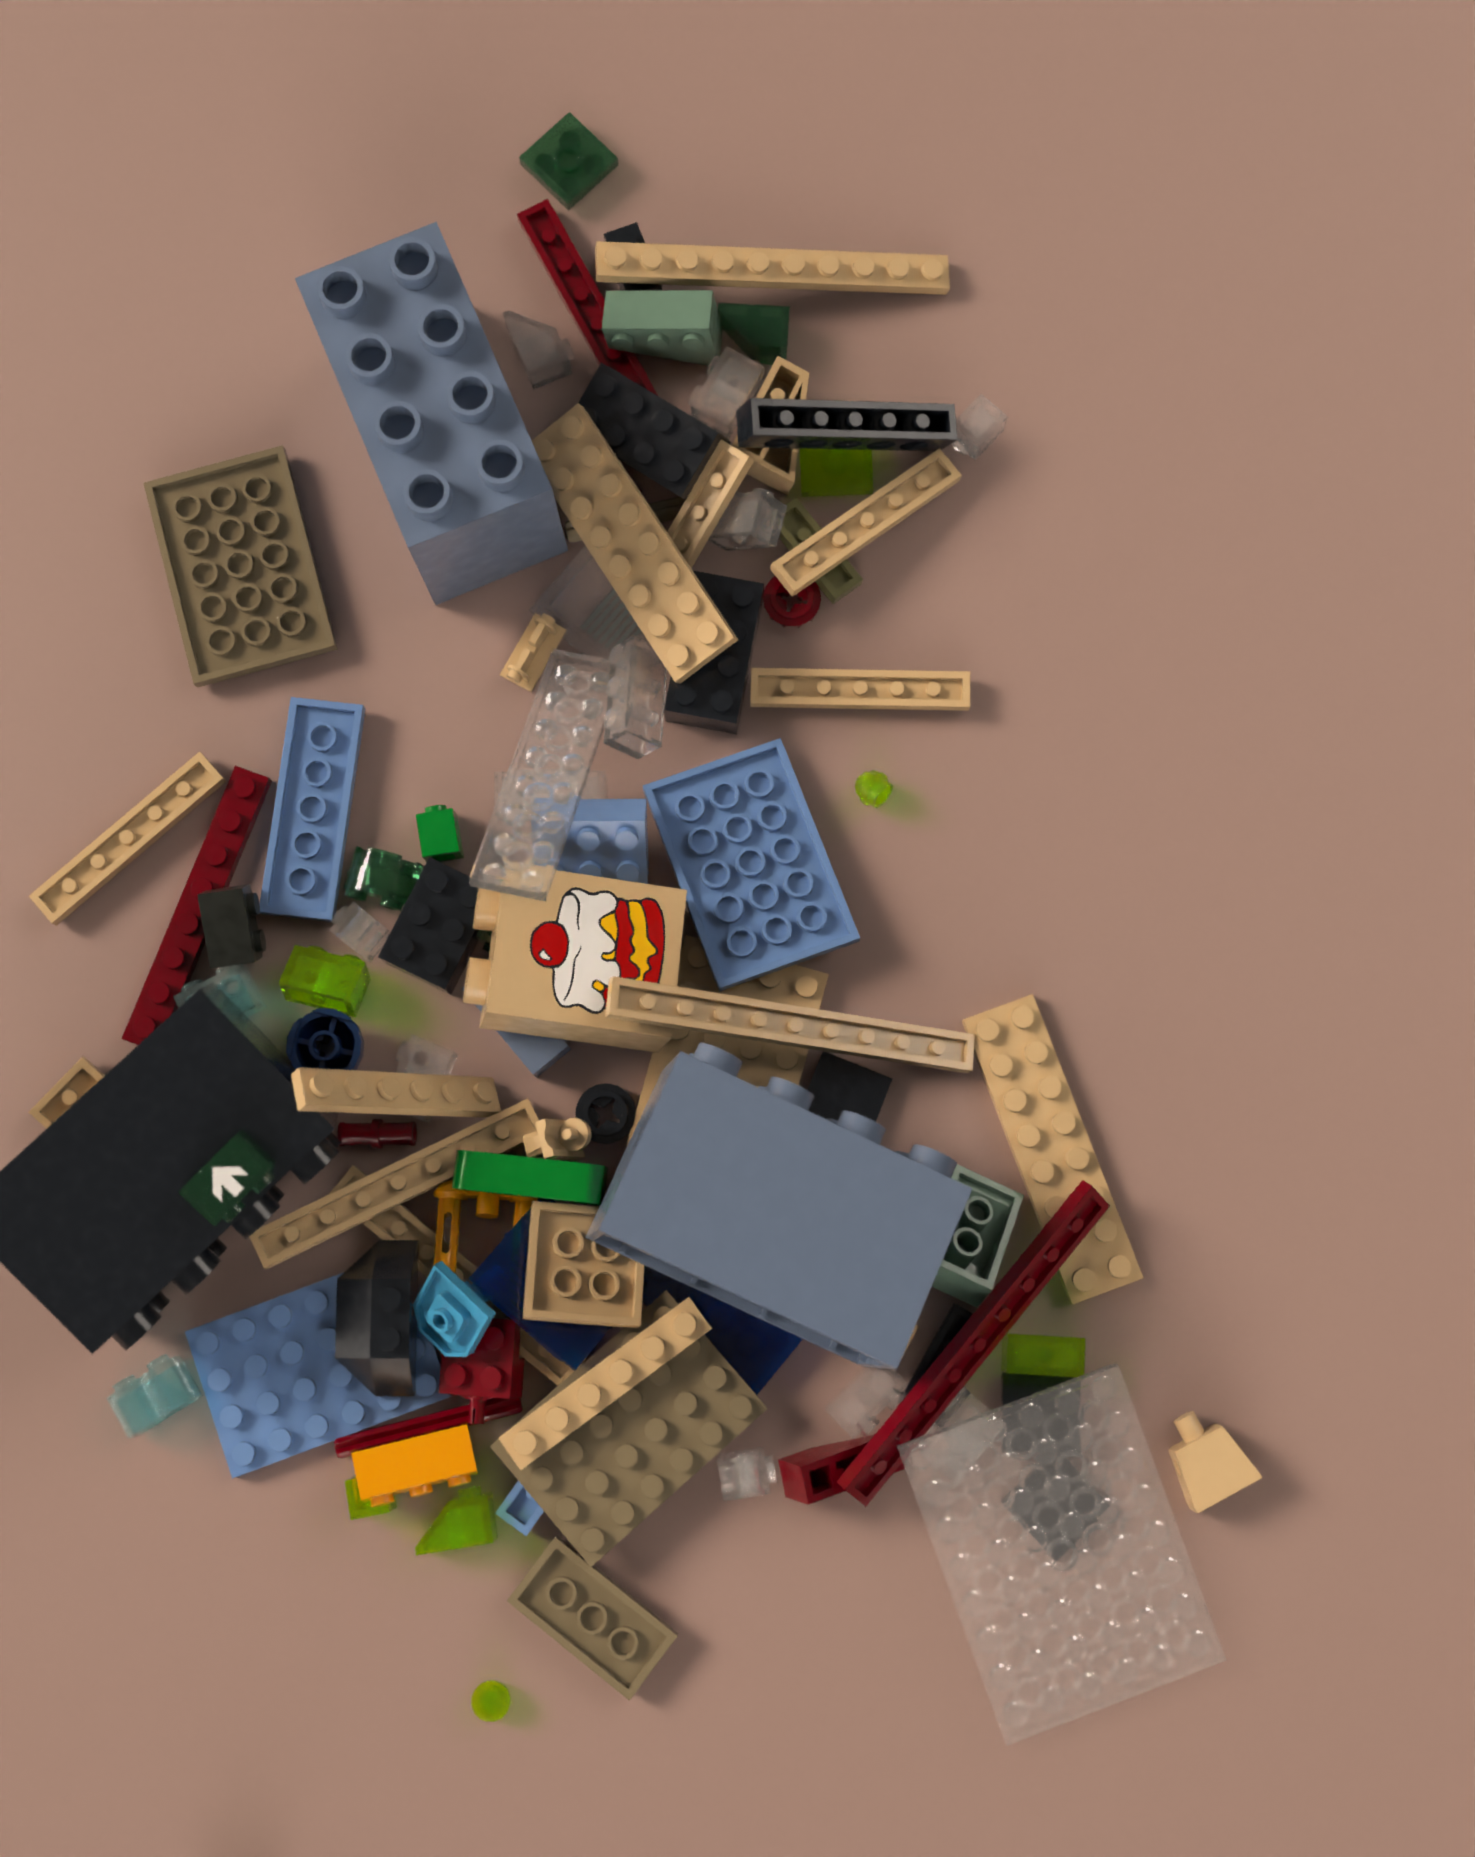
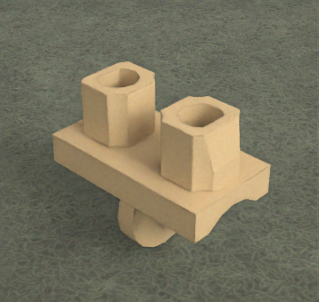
(558, 1139)

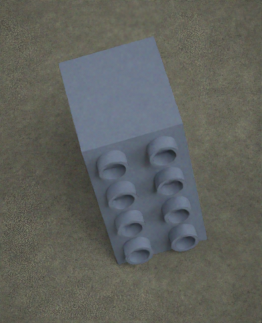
(434, 413)
(782, 1208)

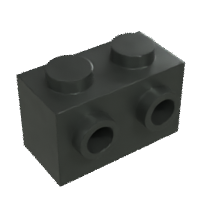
(231, 926)

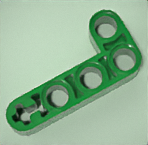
(530, 1177)

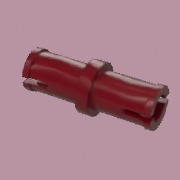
(377, 1133)

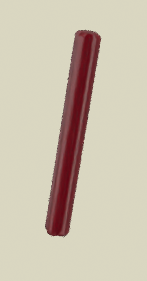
(422, 1425)

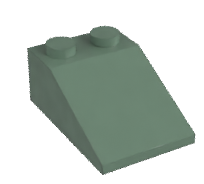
(979, 1238)

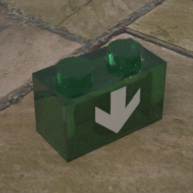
(228, 1178)

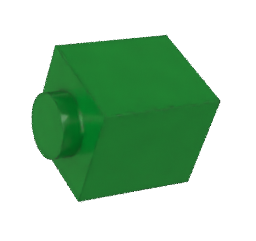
(439, 834)

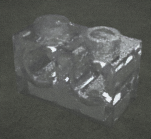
(746, 1473)

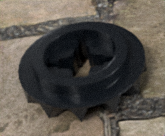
(623, 1108)

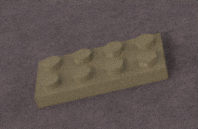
(592, 1617)

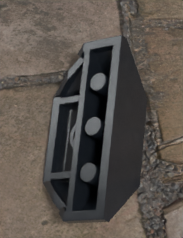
(378, 1318)

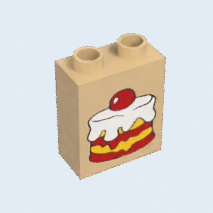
(557, 957)

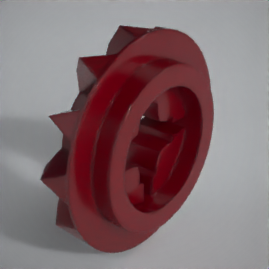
(800, 613)

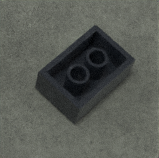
(435, 928)

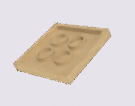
(575, 1277)

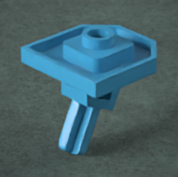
(452, 1312)

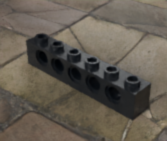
(845, 425)

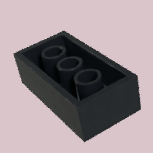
(649, 431)
(716, 692)

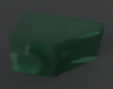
(757, 329)

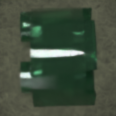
(381, 876)

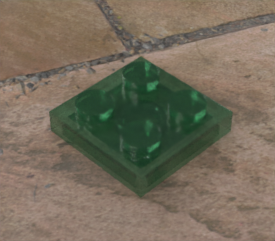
(568, 161)

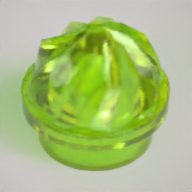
(873, 788)

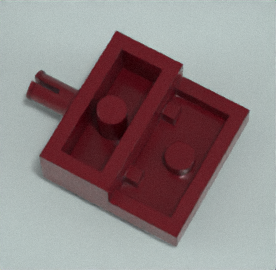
(488, 1372)

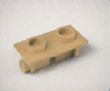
(533, 651)

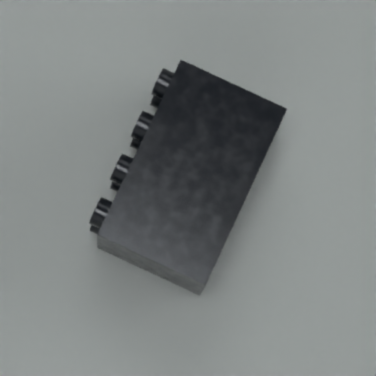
(96, 1197)

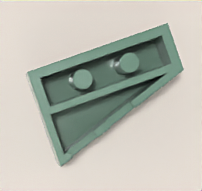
(664, 324)

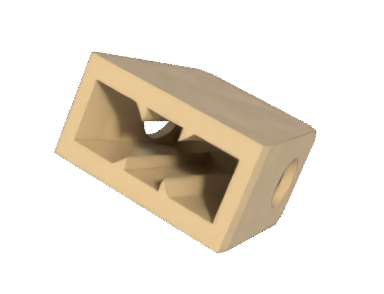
(1209, 1463)

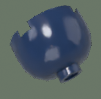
(325, 1041)

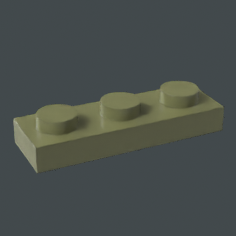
(798, 527)

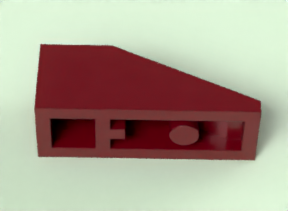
(815, 1471)

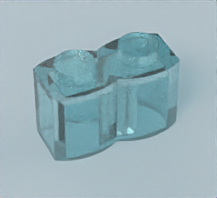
(153, 1396)

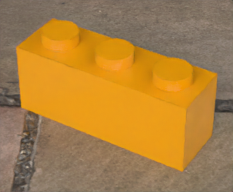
(415, 1465)

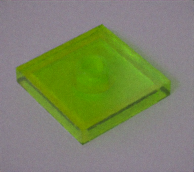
(835, 472)

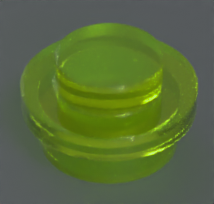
(491, 1700)

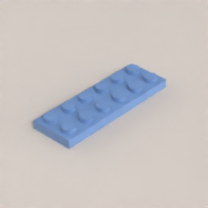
(312, 809)

